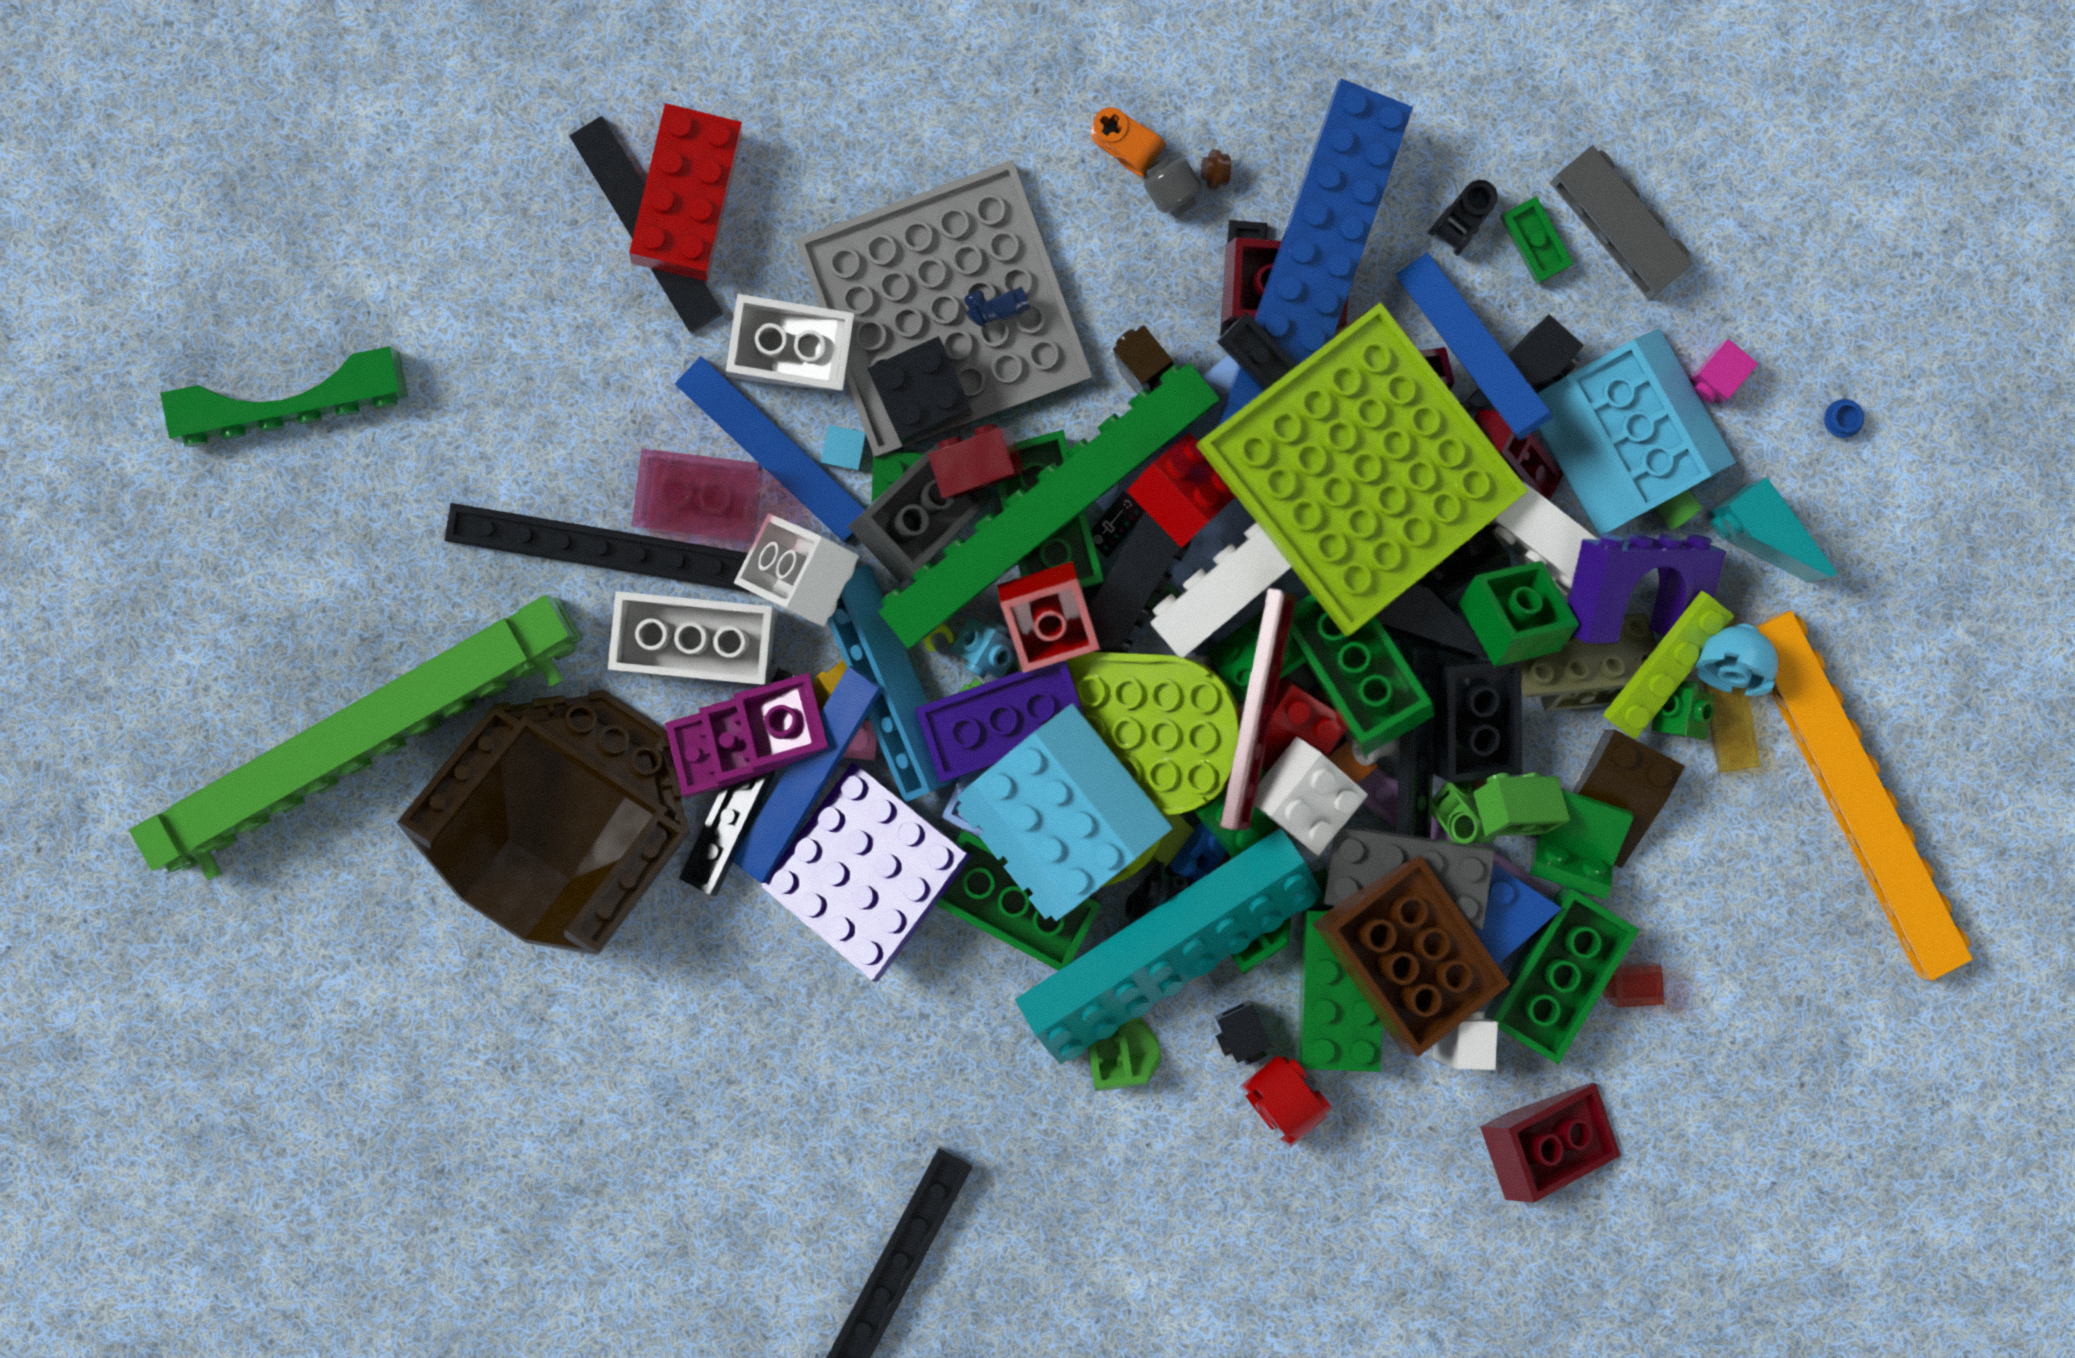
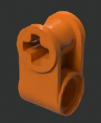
(1133, 144)

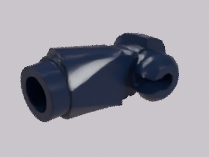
(1002, 307)

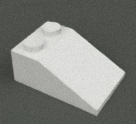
(789, 343)

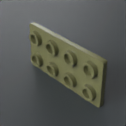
(1589, 673)

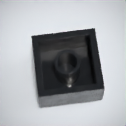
(920, 390)

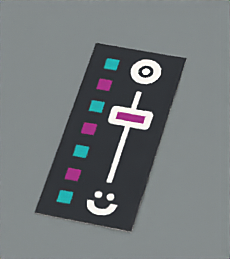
(1116, 523)

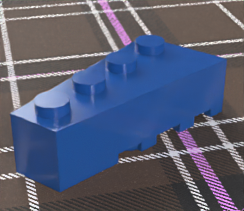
(1512, 913)

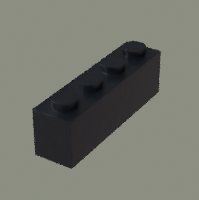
(1131, 584)

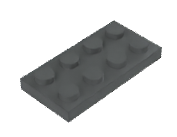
(1367, 854)

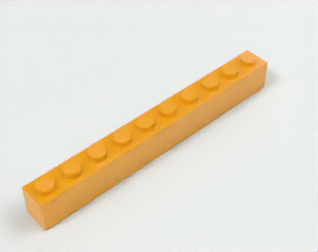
(1862, 804)

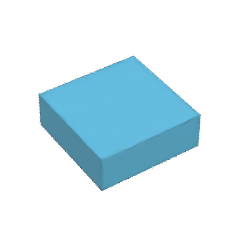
(843, 448)

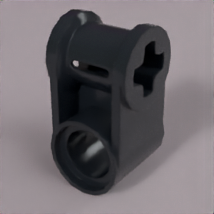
(1461, 220)

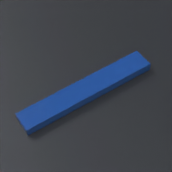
(1474, 347)
(770, 447)
(807, 777)

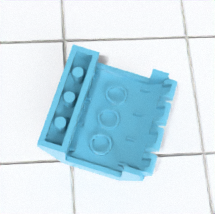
(1062, 813)

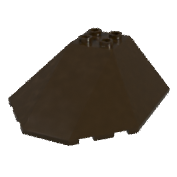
(553, 817)

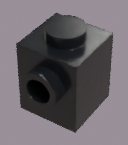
(1242, 1034)

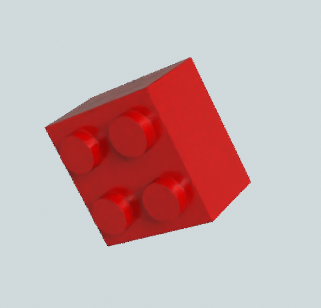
(1182, 491)
(1047, 617)

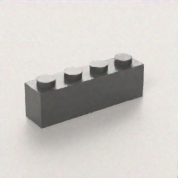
(1621, 221)

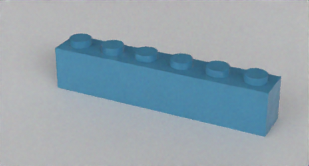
(879, 653)

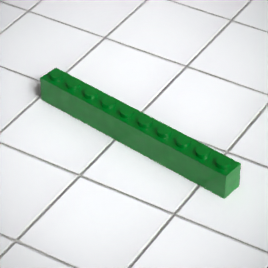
(1049, 505)

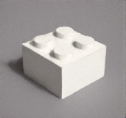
(1308, 796)

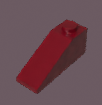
(1524, 457)

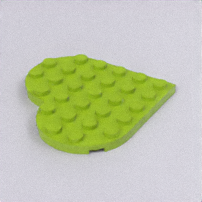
(1165, 723)

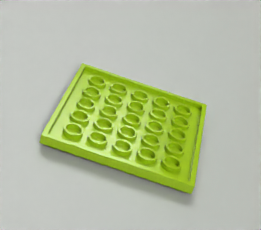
(1362, 468)

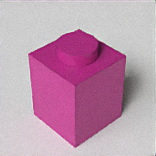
(1722, 372)

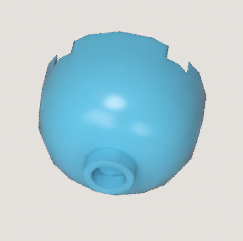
(1739, 659)

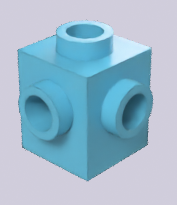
(985, 648)

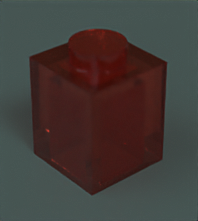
(1635, 985)

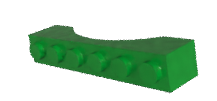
(362, 380)

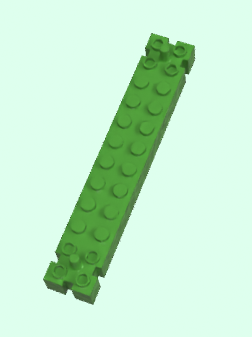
(355, 735)

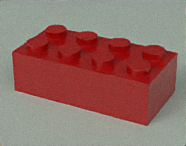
(686, 192)

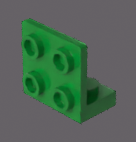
(1236, 656)
(1584, 848)

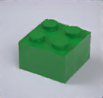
(1518, 613)

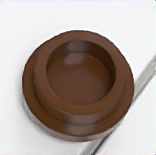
(1216, 169)

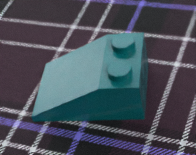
(1766, 527)

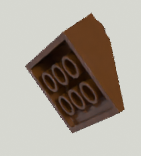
(1411, 955)

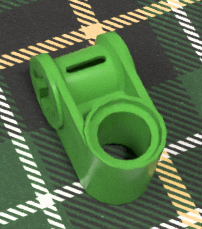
(1456, 810)

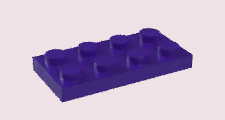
(993, 718)

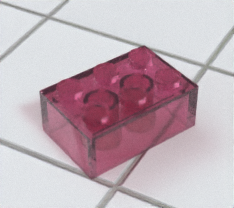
(697, 496)

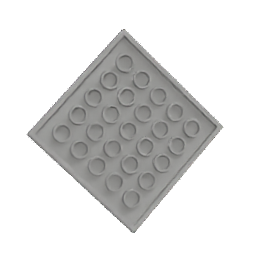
(908, 281)

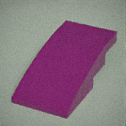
(746, 735)

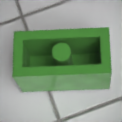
(1521, 805)

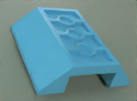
(1630, 432)

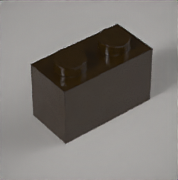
(1141, 359)

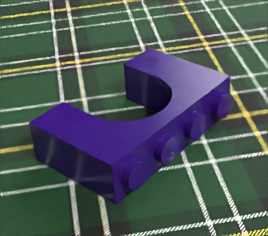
(1614, 565)

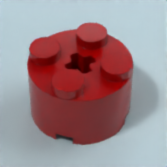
(1285, 1099)

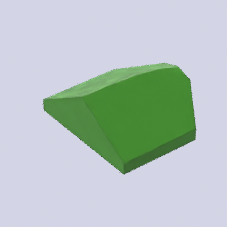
(1125, 1057)

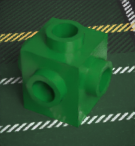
(1686, 712)

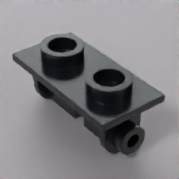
(1153, 892)

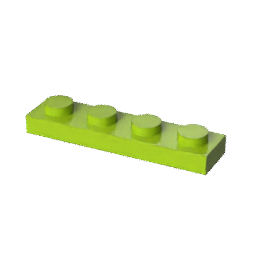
(1667, 665)

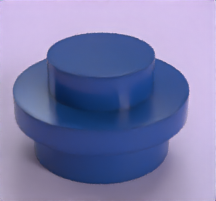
(1843, 418)

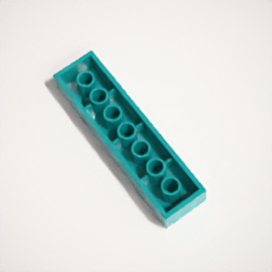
(1169, 947)

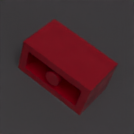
(976, 462)

